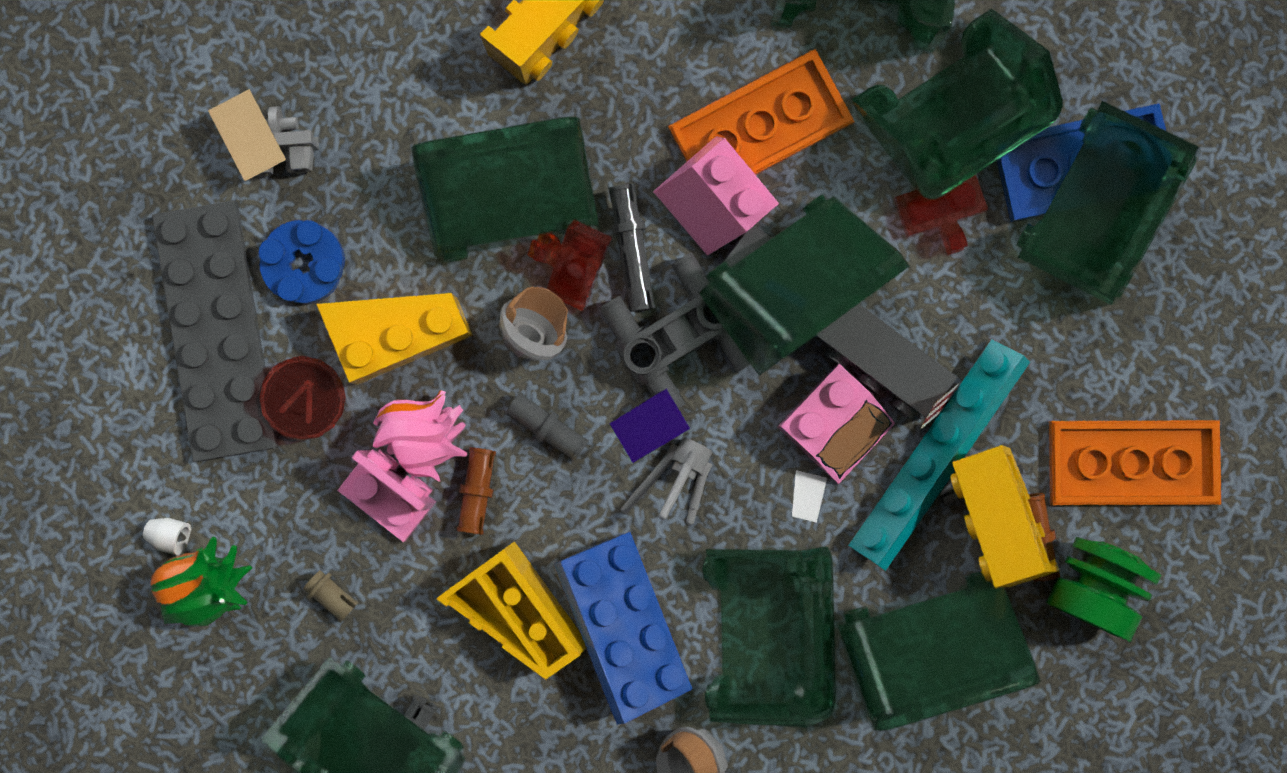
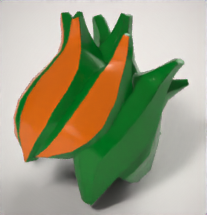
(198, 586)

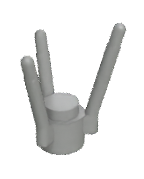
(689, 460)

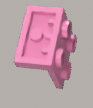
(385, 494)

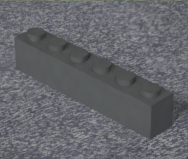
(874, 351)

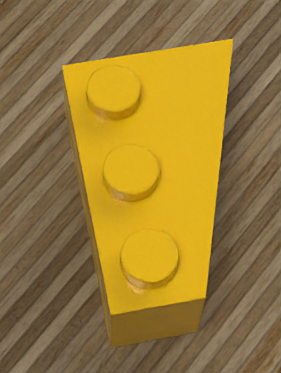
(534, 33)
(391, 332)
(1001, 518)
(518, 611)

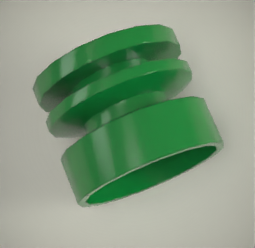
(1104, 588)

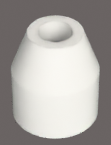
(164, 534)

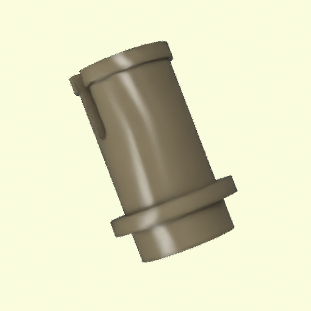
(330, 595)

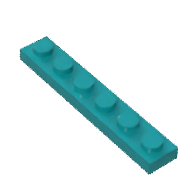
(932, 460)

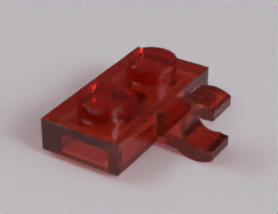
(924, 214)
(574, 261)

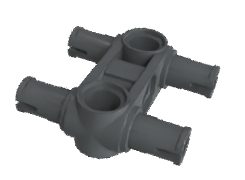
(672, 335)

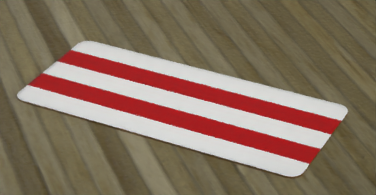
(939, 405)

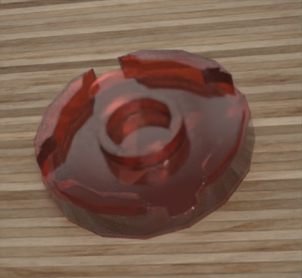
(302, 398)

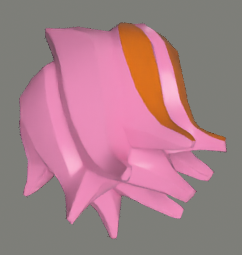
(419, 434)

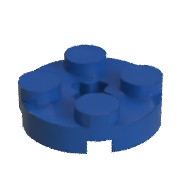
(324, 270)

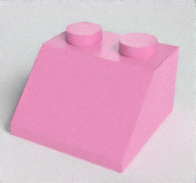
(715, 196)

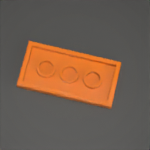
(770, 115)
(1135, 462)

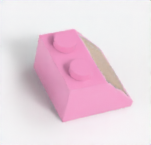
(837, 423)

